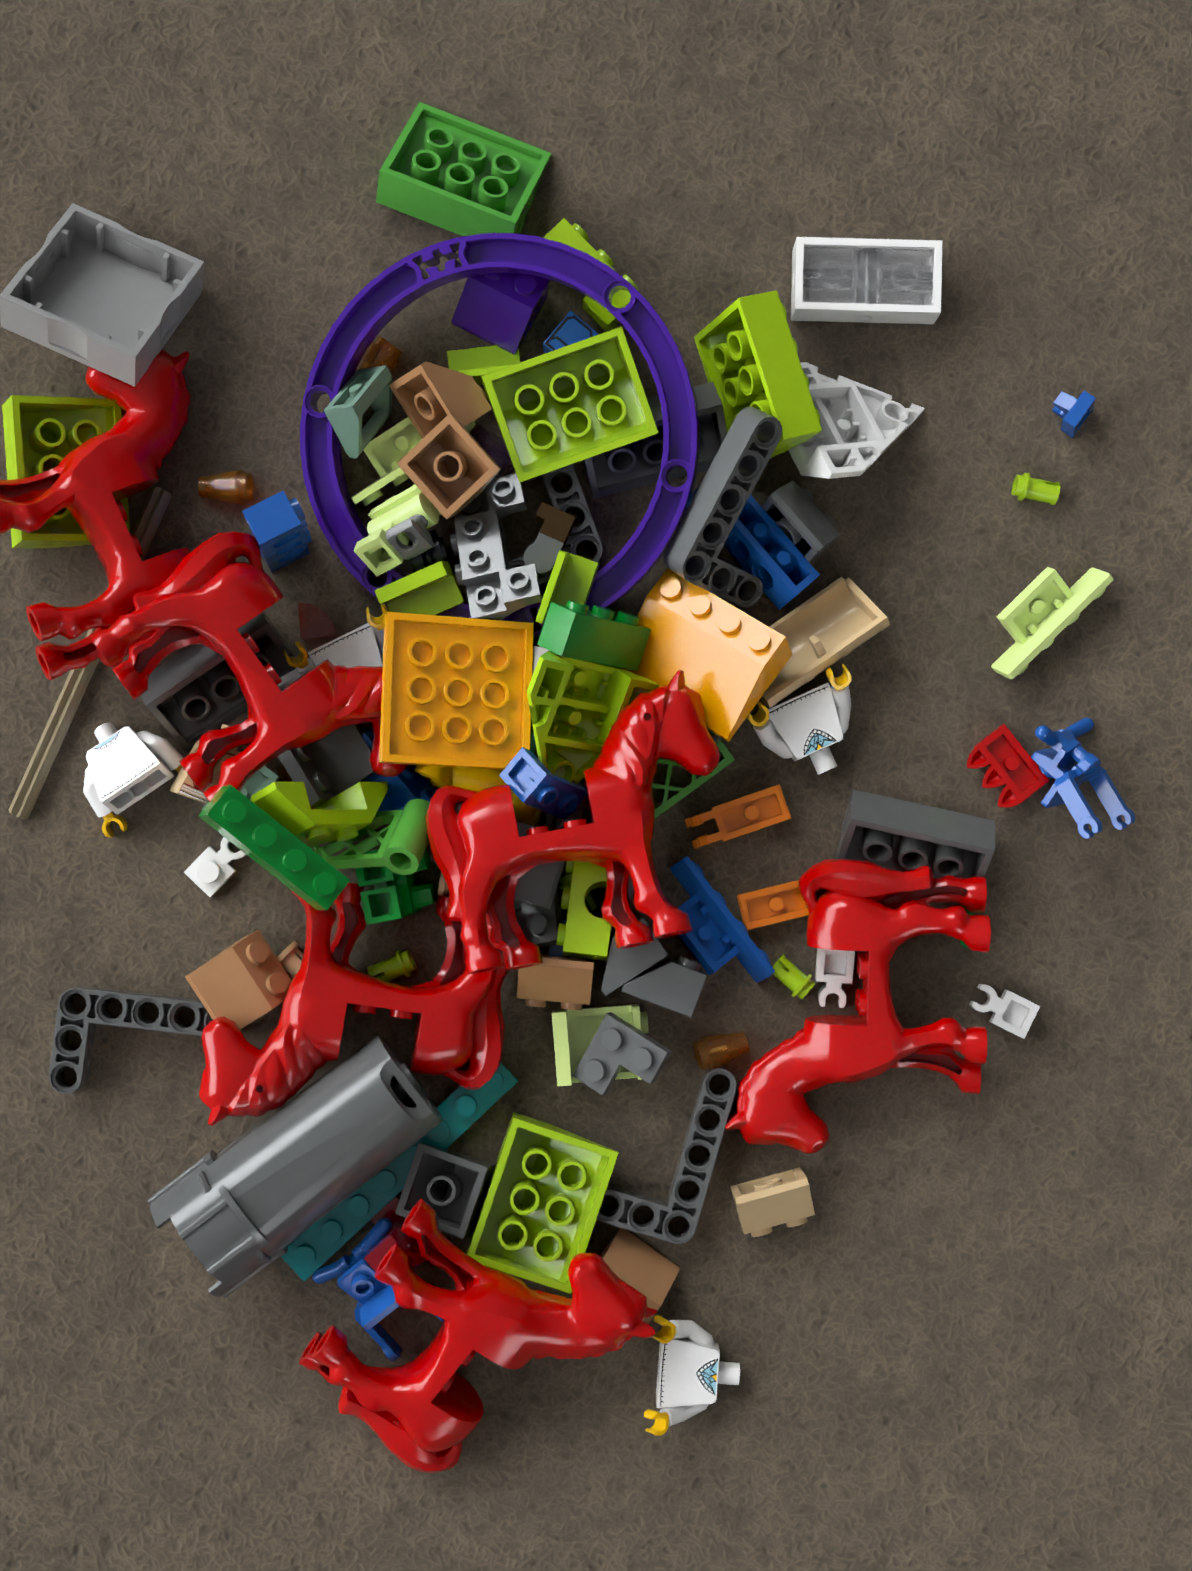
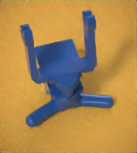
(1060, 765)
(359, 1281)

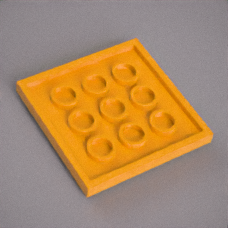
(454, 691)

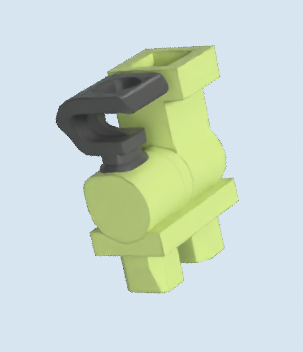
(392, 526)

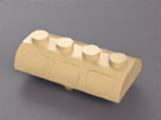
(823, 633)

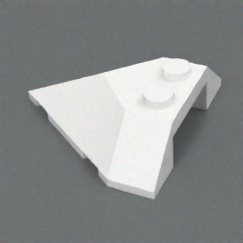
(855, 426)

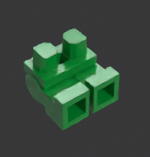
(393, 893)

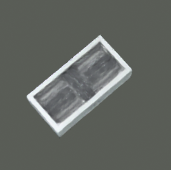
(866, 280)

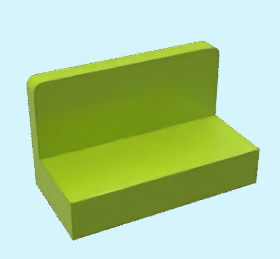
(481, 361)
(570, 579)
(423, 592)

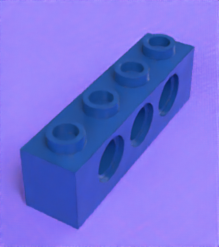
(279, 530)
(768, 554)

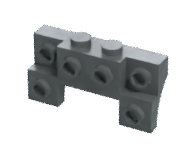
(484, 564)

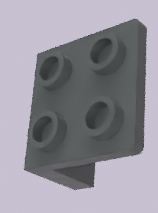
(329, 764)

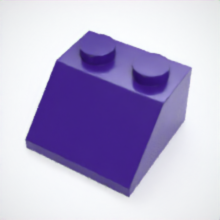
(501, 307)

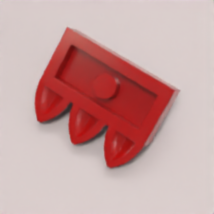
(1008, 766)

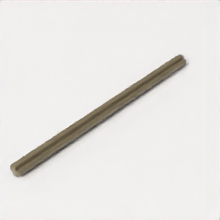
(78, 681)

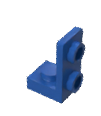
(539, 787)

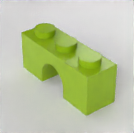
(577, 238)
(583, 933)

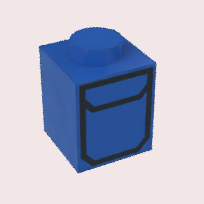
(568, 332)

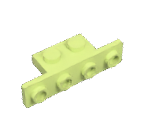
(384, 455)
(1043, 613)

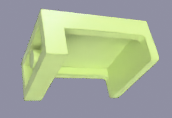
(575, 1030)

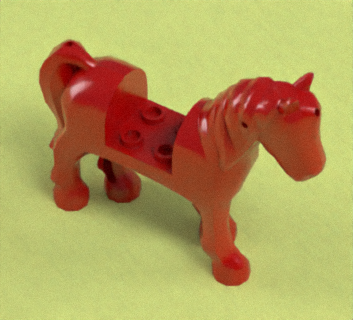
(90, 487)
(206, 606)
(487, 857)
(870, 913)
(454, 1023)
(428, 1407)

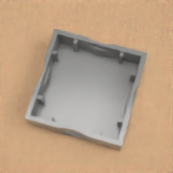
(102, 294)

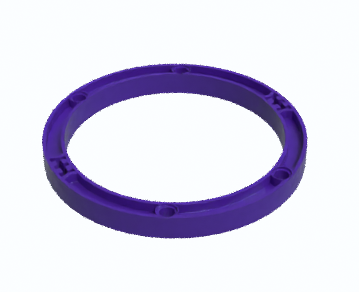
(483, 255)

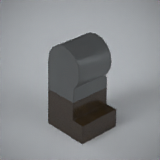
(551, 538)

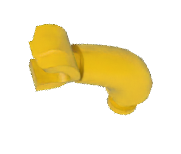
(477, 780)

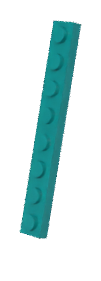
(346, 1219)

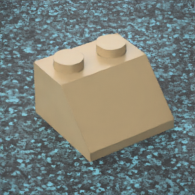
(773, 1201)

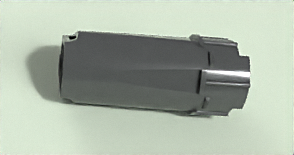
(296, 1164)

